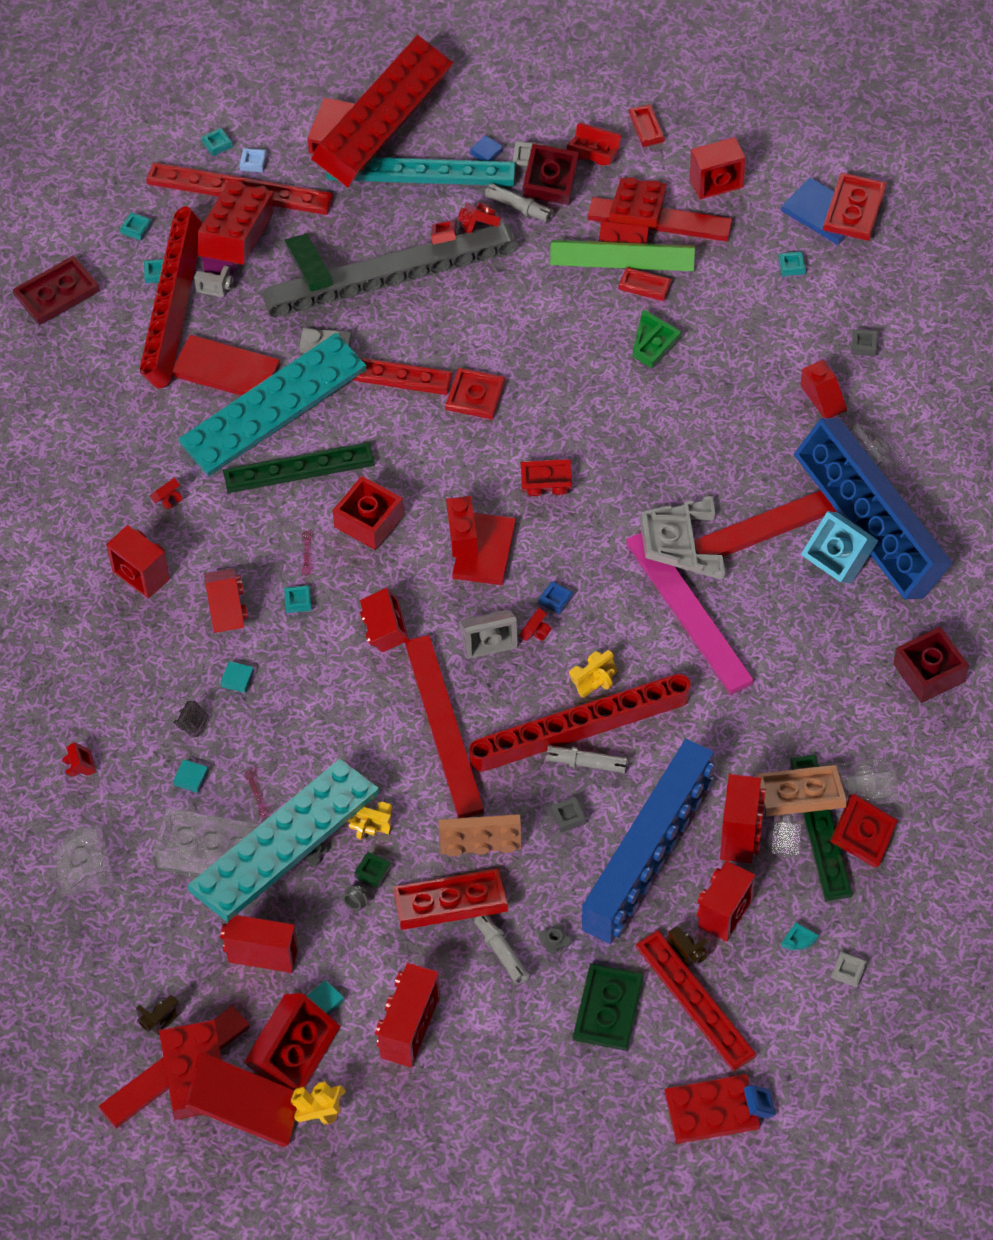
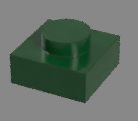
(372, 869)

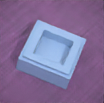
(253, 160)

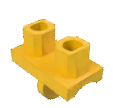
(595, 674)
(369, 820)
(320, 1104)

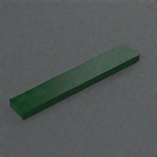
(298, 467)
(826, 854)

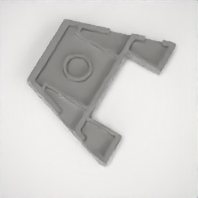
(670, 539)

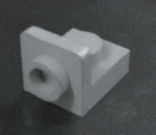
(214, 284)

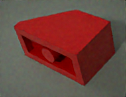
(823, 389)

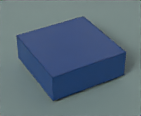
(486, 149)
(555, 597)
(759, 1101)

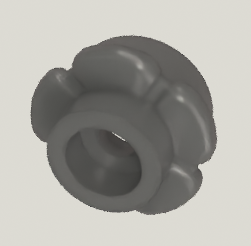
(355, 897)

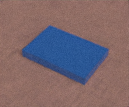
(810, 207)

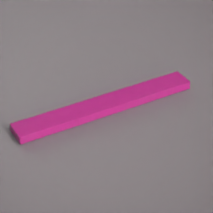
(693, 619)

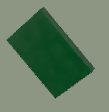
(608, 1007)

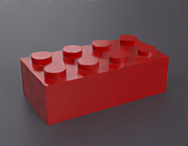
(235, 223)

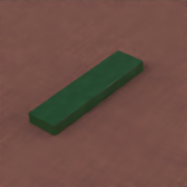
(308, 262)

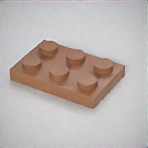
(802, 790)
(480, 835)

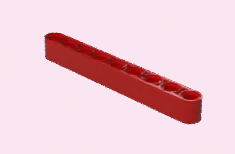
(171, 298)
(571, 731)

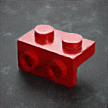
(595, 144)
(481, 212)
(623, 233)
(546, 476)

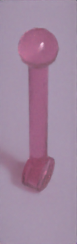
(306, 536)
(263, 811)

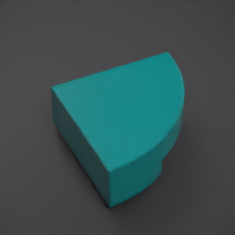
(799, 937)

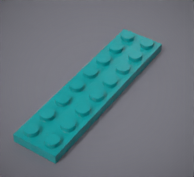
(272, 404)
(283, 840)

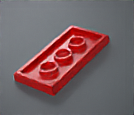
(223, 366)
(450, 899)
(241, 1099)

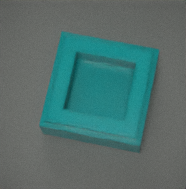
(217, 142)
(136, 226)
(791, 264)
(152, 270)
(297, 599)
(237, 677)
(190, 776)
(326, 997)

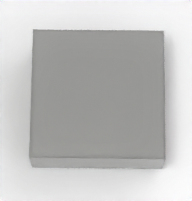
(848, 969)

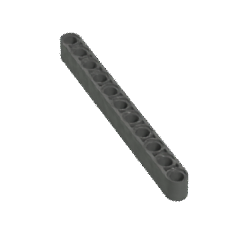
(392, 268)

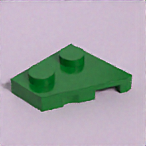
(653, 339)

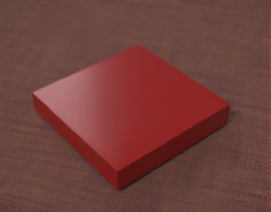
(475, 393)
(864, 830)

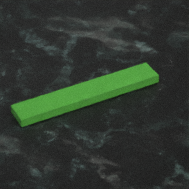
(622, 255)

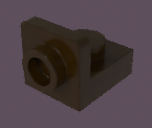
(685, 948)
(162, 1016)

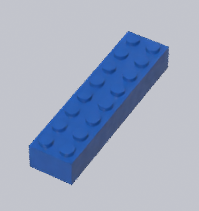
(870, 501)
(648, 841)

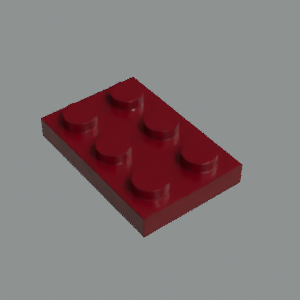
(56, 290)

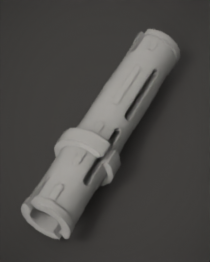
(526, 206)
(586, 759)
(496, 940)

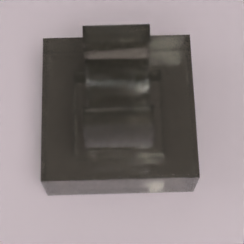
(192, 719)

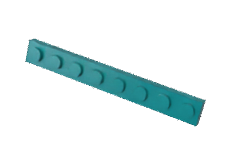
(437, 172)

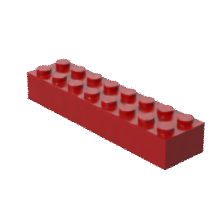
(382, 111)

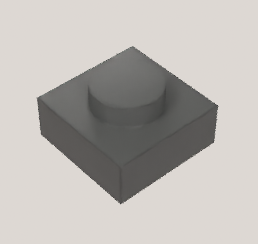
(864, 342)
(568, 814)

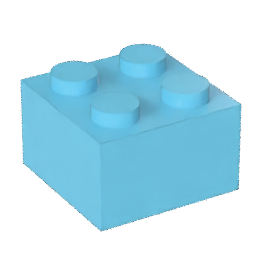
(839, 547)

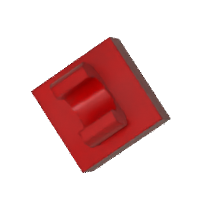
(165, 492)
(536, 627)
(80, 760)

